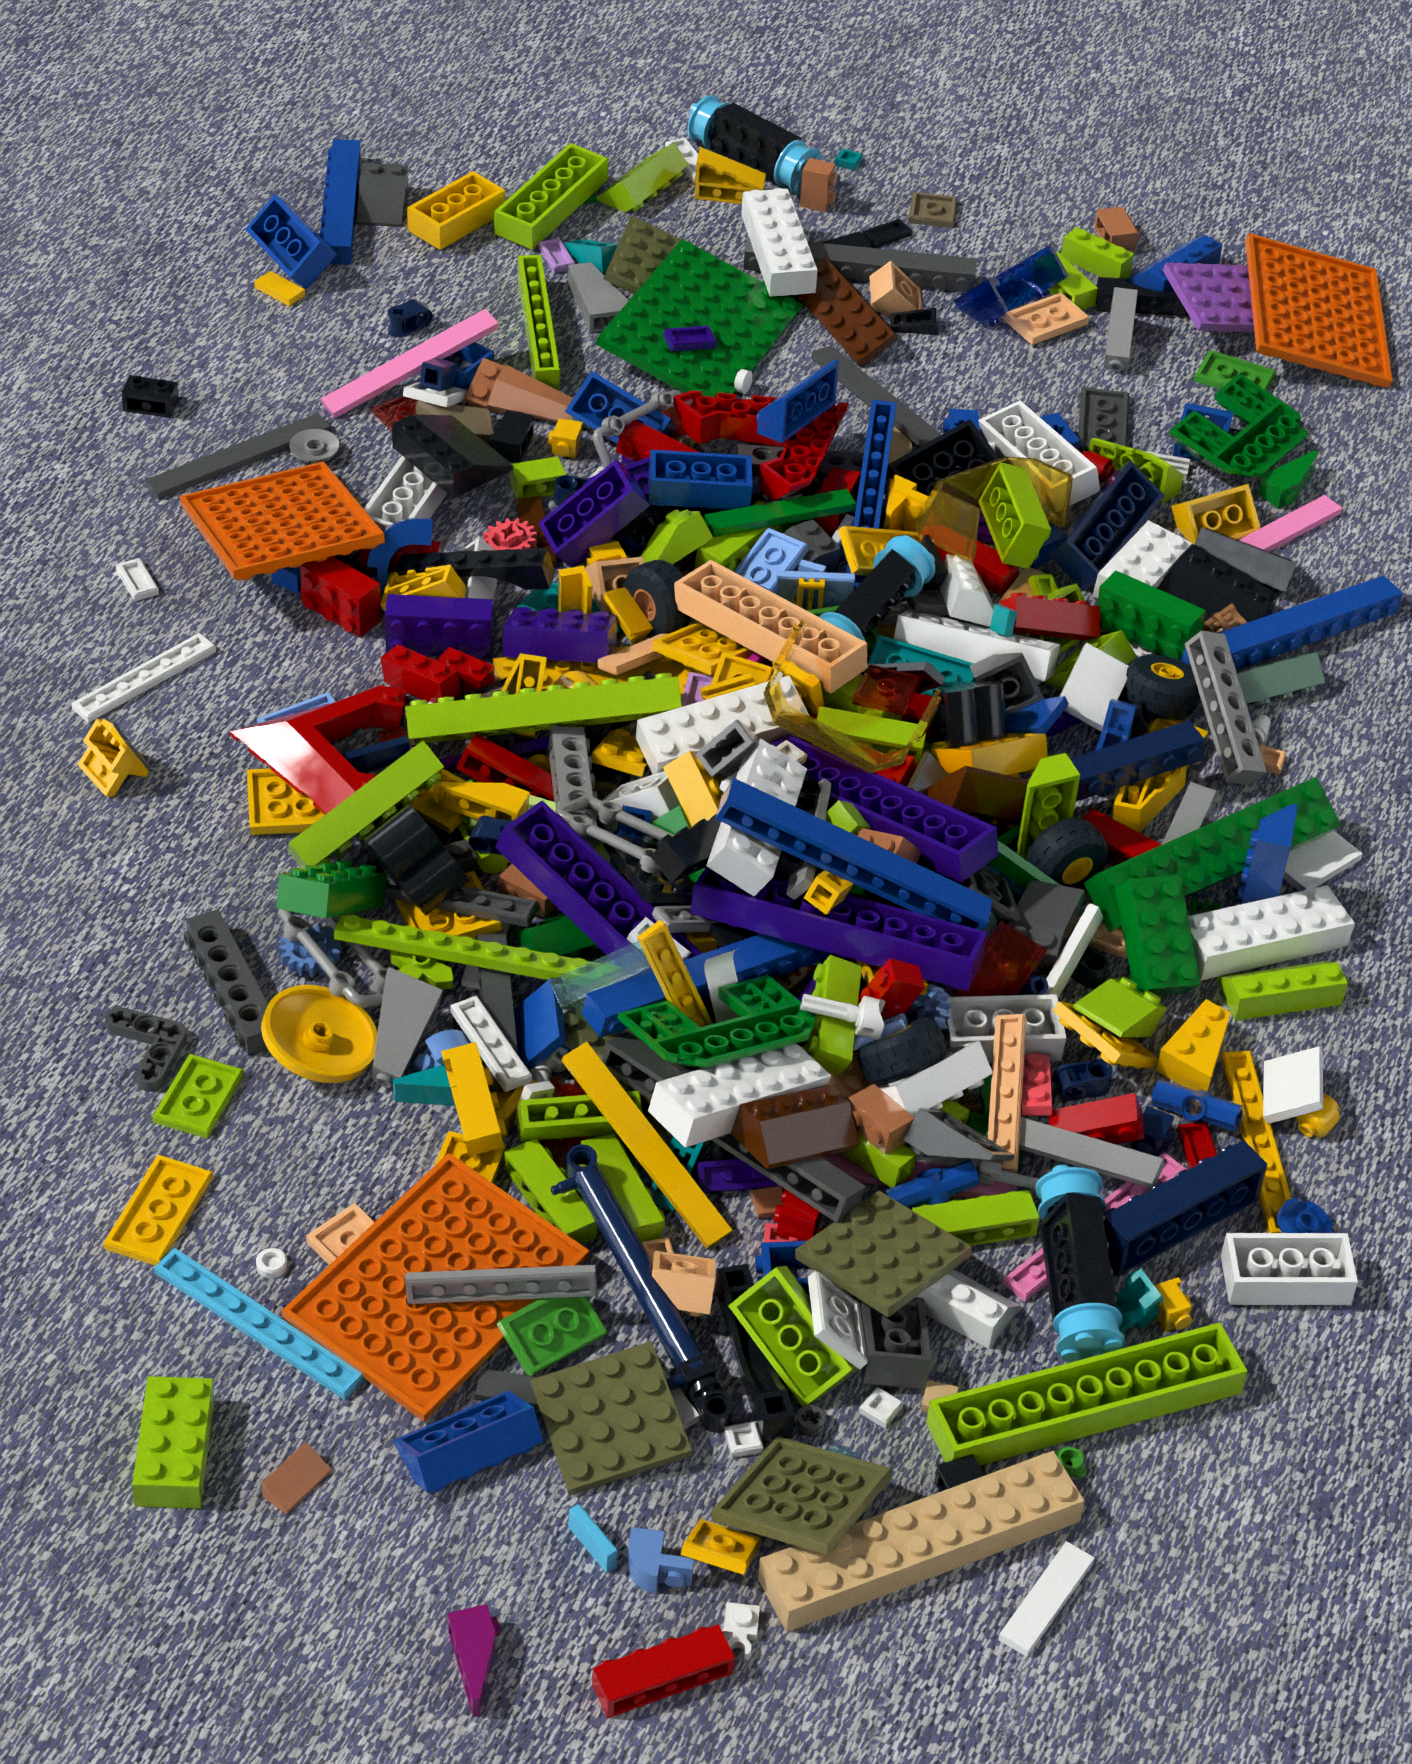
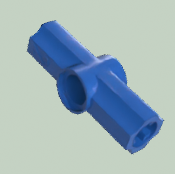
(1214, 1109)
(935, 1185)

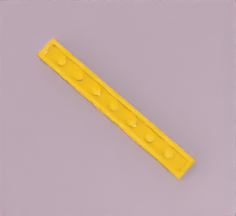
(1256, 1132)
(646, 1145)

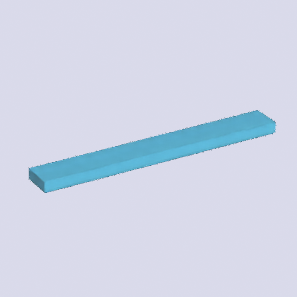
(259, 1323)

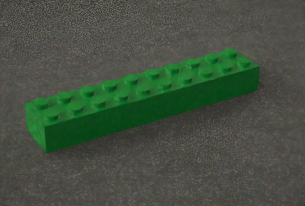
(1217, 849)

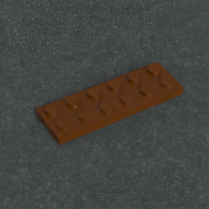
(847, 315)

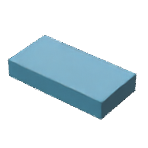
(592, 1538)

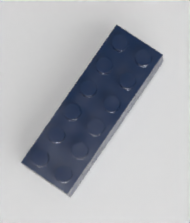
(1106, 524)
(1183, 1206)

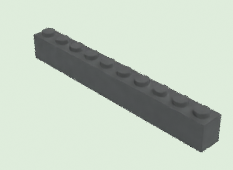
(860, 262)
(811, 1180)

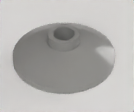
(314, 445)

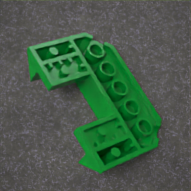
(1267, 439)
(766, 1022)

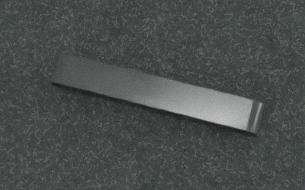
(497, 999)

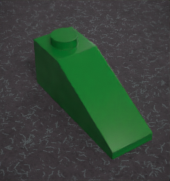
(1286, 482)

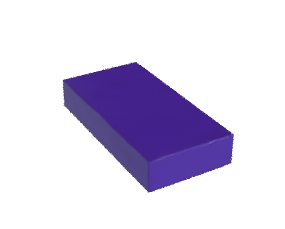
(690, 338)

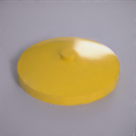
(319, 1034)

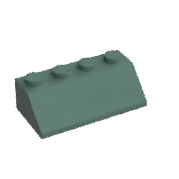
(1281, 678)

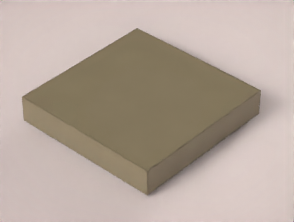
(932, 209)

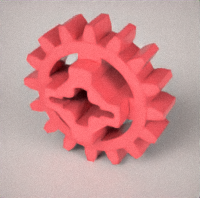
(511, 535)

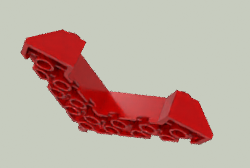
(735, 419)
(299, 747)

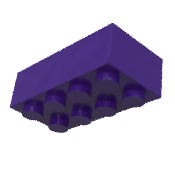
(594, 513)
(436, 623)
(560, 634)

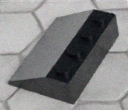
(447, 452)
(943, 457)
(1215, 585)

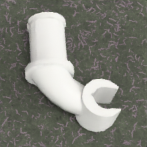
(553, 1062)

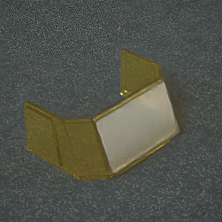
(953, 504)
(826, 736)

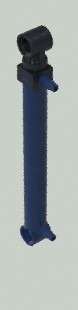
(694, 1369)

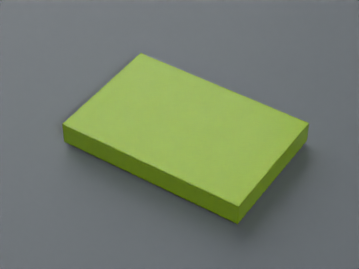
(198, 1096)

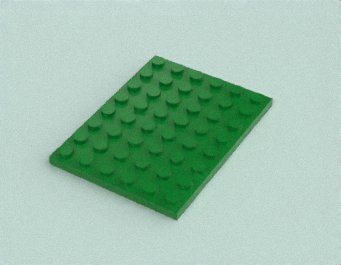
(699, 291)

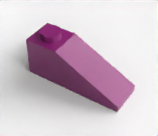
(473, 1643)

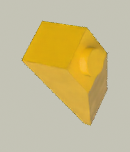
(484, 799)

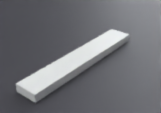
(143, 677)

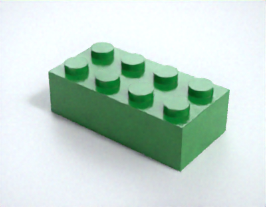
(1148, 615)
(331, 889)
(1157, 935)

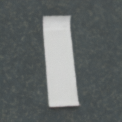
(720, 972)

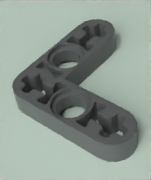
(159, 1043)

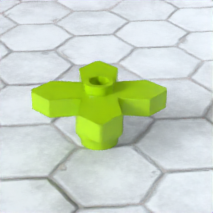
(424, 968)

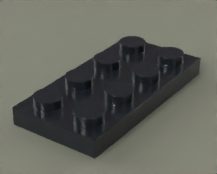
(650, 886)

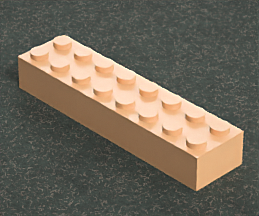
(765, 621)

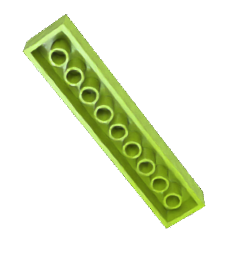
(540, 710)
(1087, 1396)

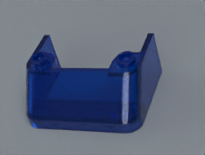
(1013, 287)

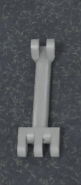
(991, 1171)

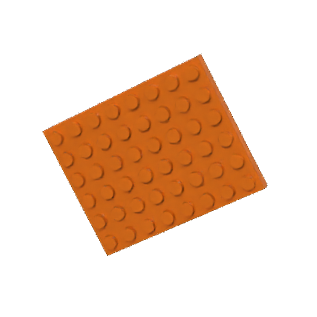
(1317, 311)
(281, 520)
(440, 1224)

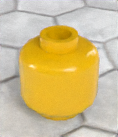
(1320, 1122)

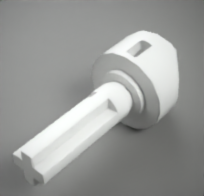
(865, 1015)

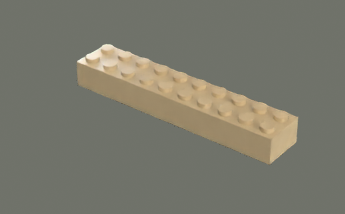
(922, 1540)

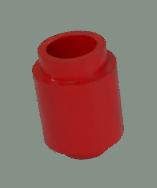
(1104, 465)

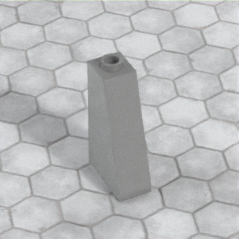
(596, 298)
(1120, 329)
(727, 748)
(1193, 811)
(403, 1020)

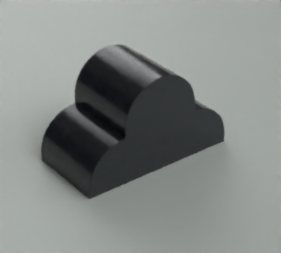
(971, 712)
(415, 859)

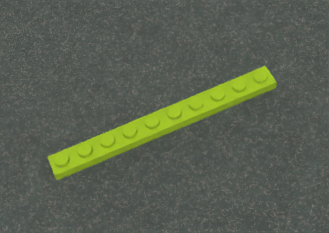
(454, 948)

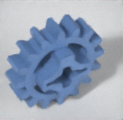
(298, 957)
(930, 1005)

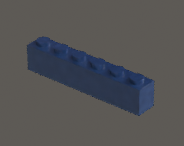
(1138, 759)

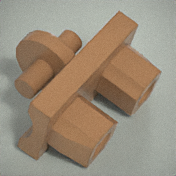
(1224, 620)

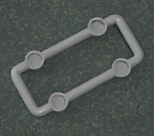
(615, 425)
(609, 814)
(341, 983)

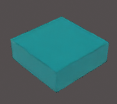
(848, 159)
(1003, 620)

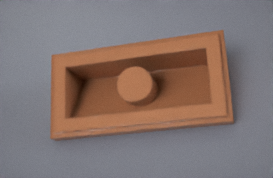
(295, 1478)

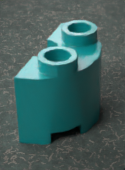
(1138, 1301)

